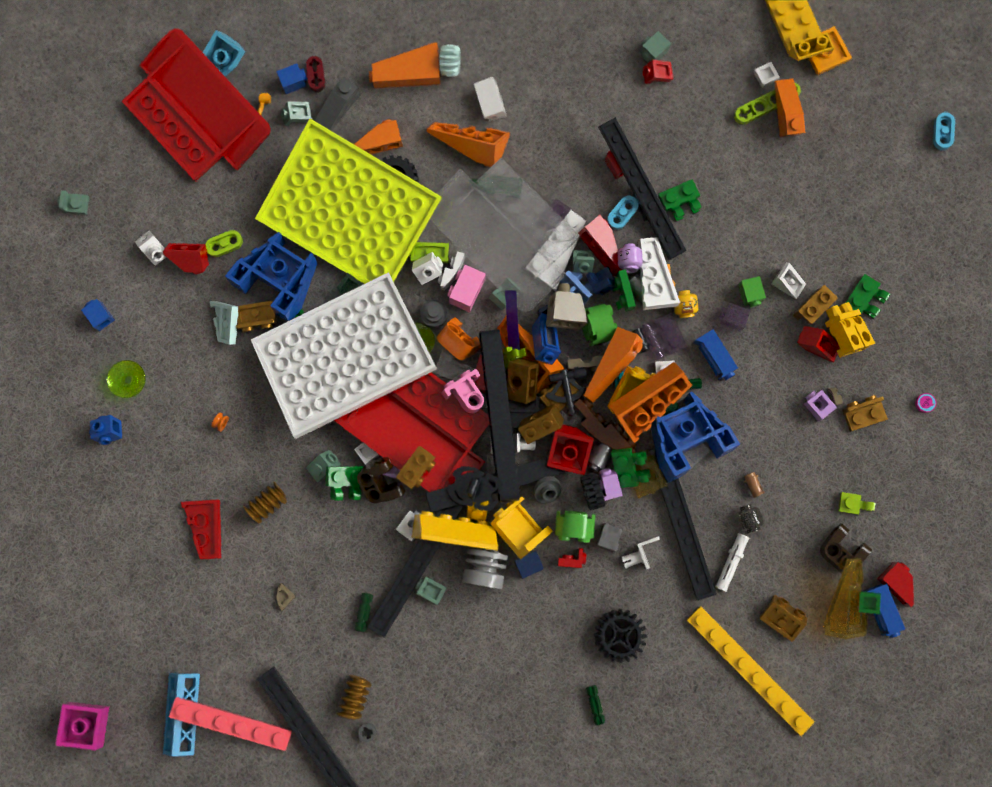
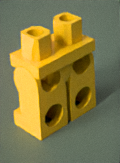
(848, 329)

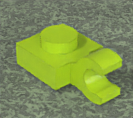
(510, 355)
(852, 504)

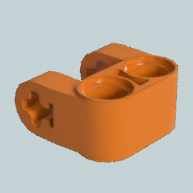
(457, 341)

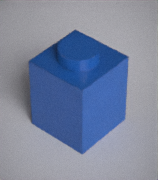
(292, 78)
(97, 314)

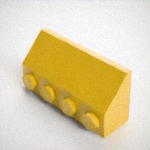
(454, 532)

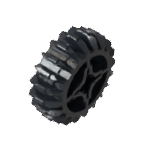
(630, 649)

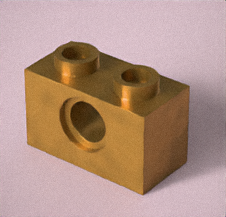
(528, 373)
(541, 423)

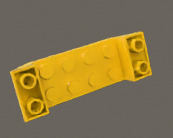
(798, 28)

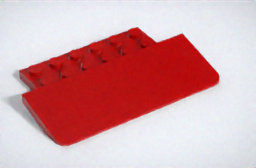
(194, 108)
(423, 418)

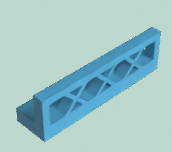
(173, 727)

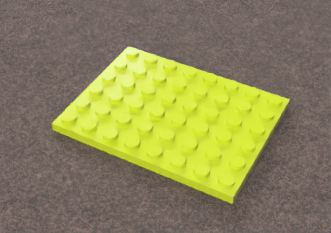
(347, 205)

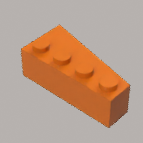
(649, 400)

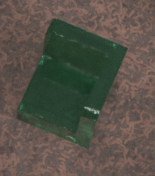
(348, 283)

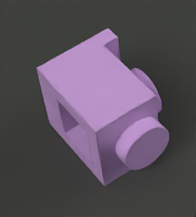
(826, 405)
(609, 484)

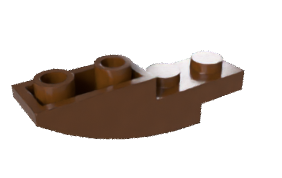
(609, 434)

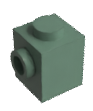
(654, 47)

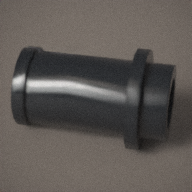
(645, 347)

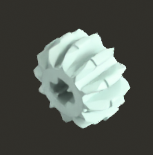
(450, 60)

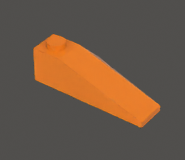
(477, 145)
(616, 358)

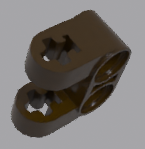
(374, 484)
(841, 553)

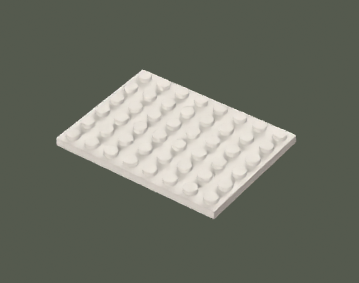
(342, 355)

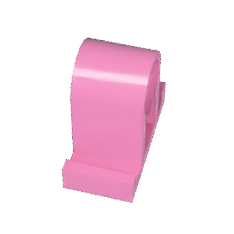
(464, 390)

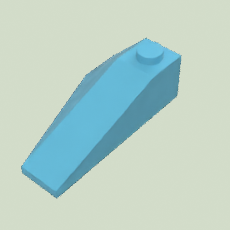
(223, 52)

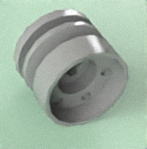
(484, 568)

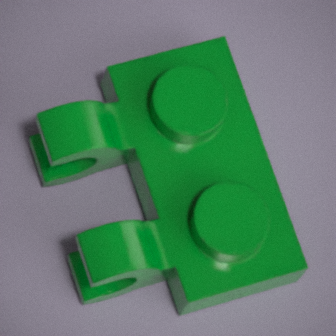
(678, 196)
(862, 294)
(626, 299)
(624, 466)
(343, 476)

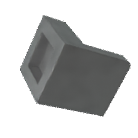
(609, 537)

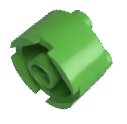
(600, 324)
(575, 525)

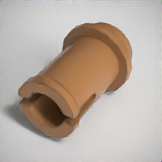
(753, 484)

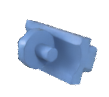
(573, 279)

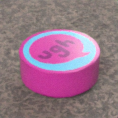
(925, 403)

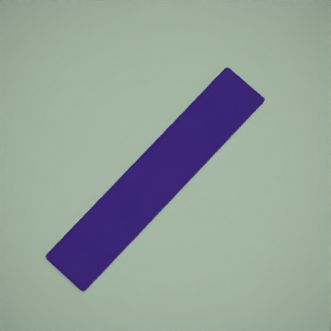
(512, 319)

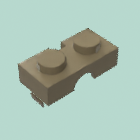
(588, 365)

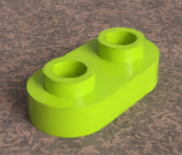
(223, 241)

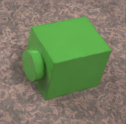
(752, 291)

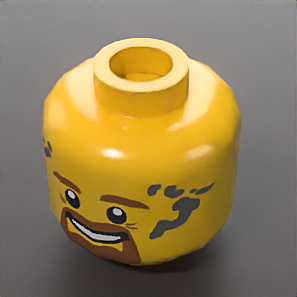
(688, 304)

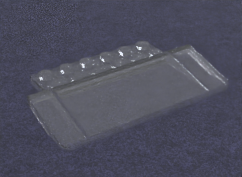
(505, 231)

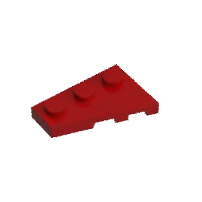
(206, 526)

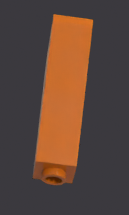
(410, 68)

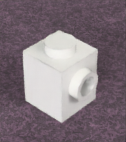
(427, 268)
(406, 525)

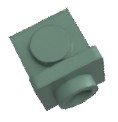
(295, 112)
(73, 203)

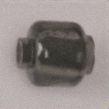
(749, 519)

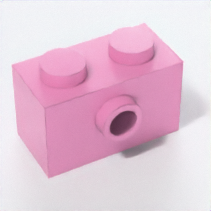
(466, 288)

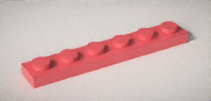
(230, 723)

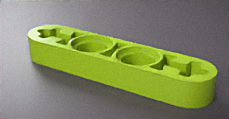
(765, 100)

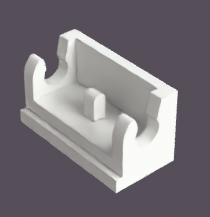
(490, 99)

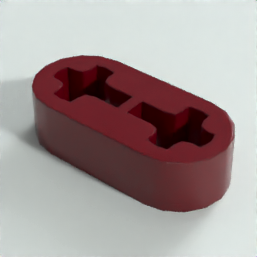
(319, 73)

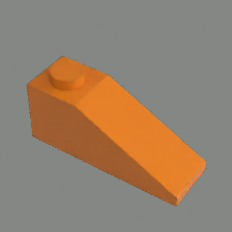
(789, 108)
(381, 138)

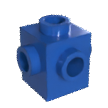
(105, 429)

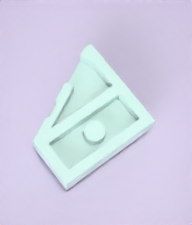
(225, 322)

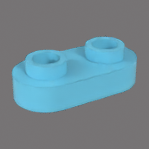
(944, 132)
(622, 213)

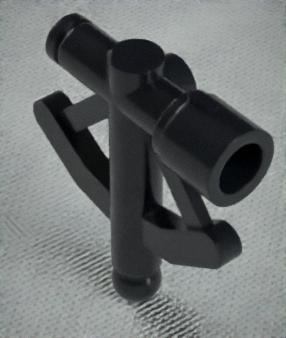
(565, 379)

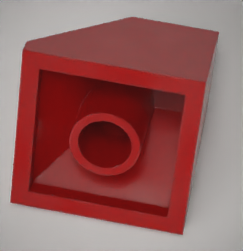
(570, 450)

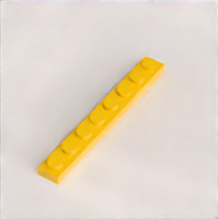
(750, 671)

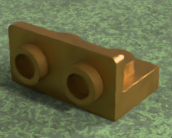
(816, 305)
(864, 414)
(784, 618)

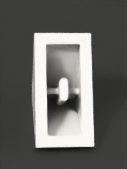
(789, 281)

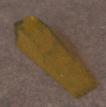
(843, 615)

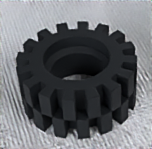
(592, 491)

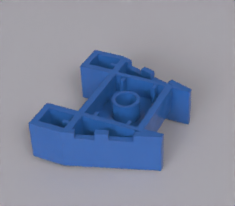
(279, 270)
(686, 430)

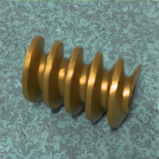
(266, 503)
(354, 698)

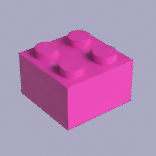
(82, 725)

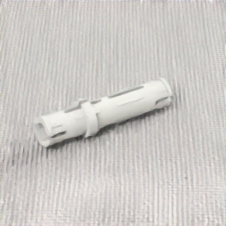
(732, 562)

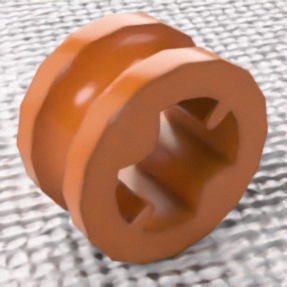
(220, 421)

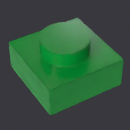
(869, 602)

